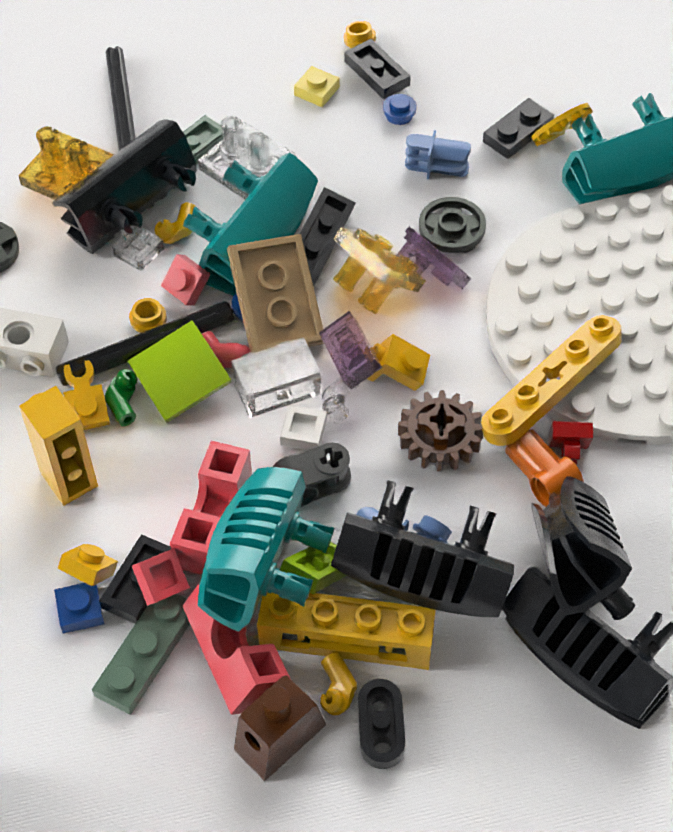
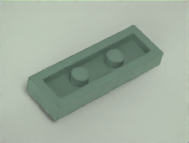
(142, 654)

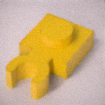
(86, 399)

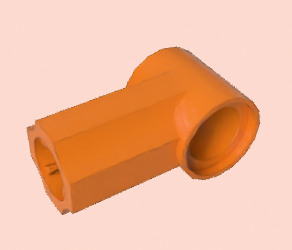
(541, 465)

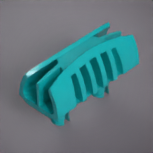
(624, 162)
(270, 211)
(249, 544)

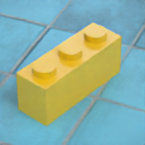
(59, 445)

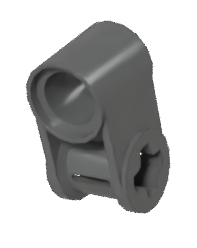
(319, 472)

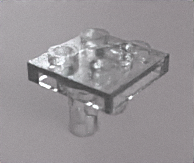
(245, 145)

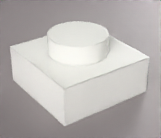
(303, 428)

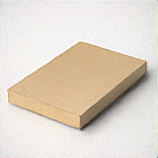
(275, 292)

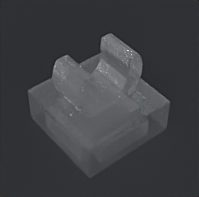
(138, 248)

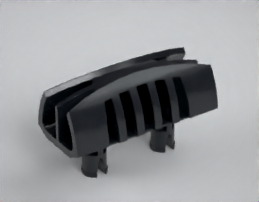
(128, 185)
(583, 551)
(422, 568)
(589, 653)

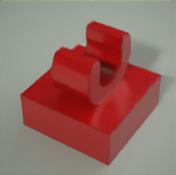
(570, 438)

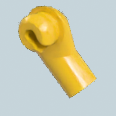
(175, 231)
(342, 685)

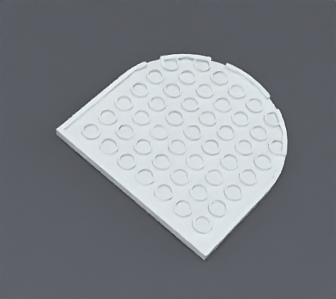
(584, 264)

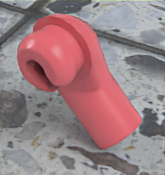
(225, 351)

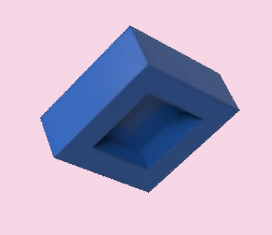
(78, 607)

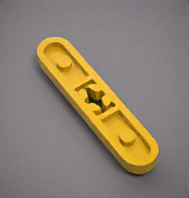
(535, 397)

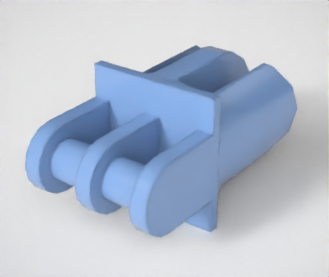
(437, 155)

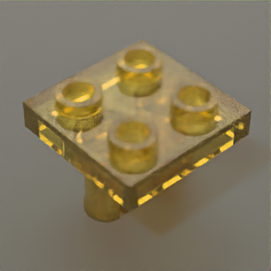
(60, 163)
(376, 256)

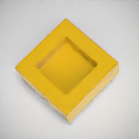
(87, 564)

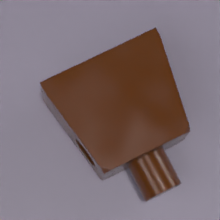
(281, 724)

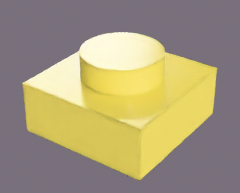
(316, 86)

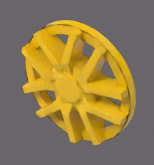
(560, 124)

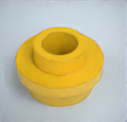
(358, 32)
(149, 309)

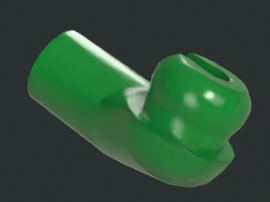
(119, 394)

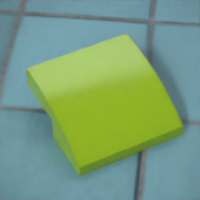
(179, 371)

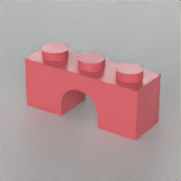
(220, 478)
(239, 669)

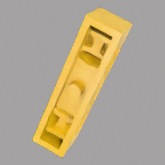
(349, 627)

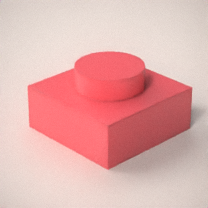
(185, 279)
(160, 576)

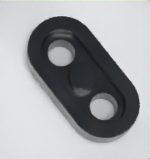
(381, 726)

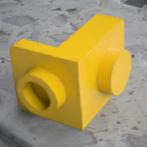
(401, 362)

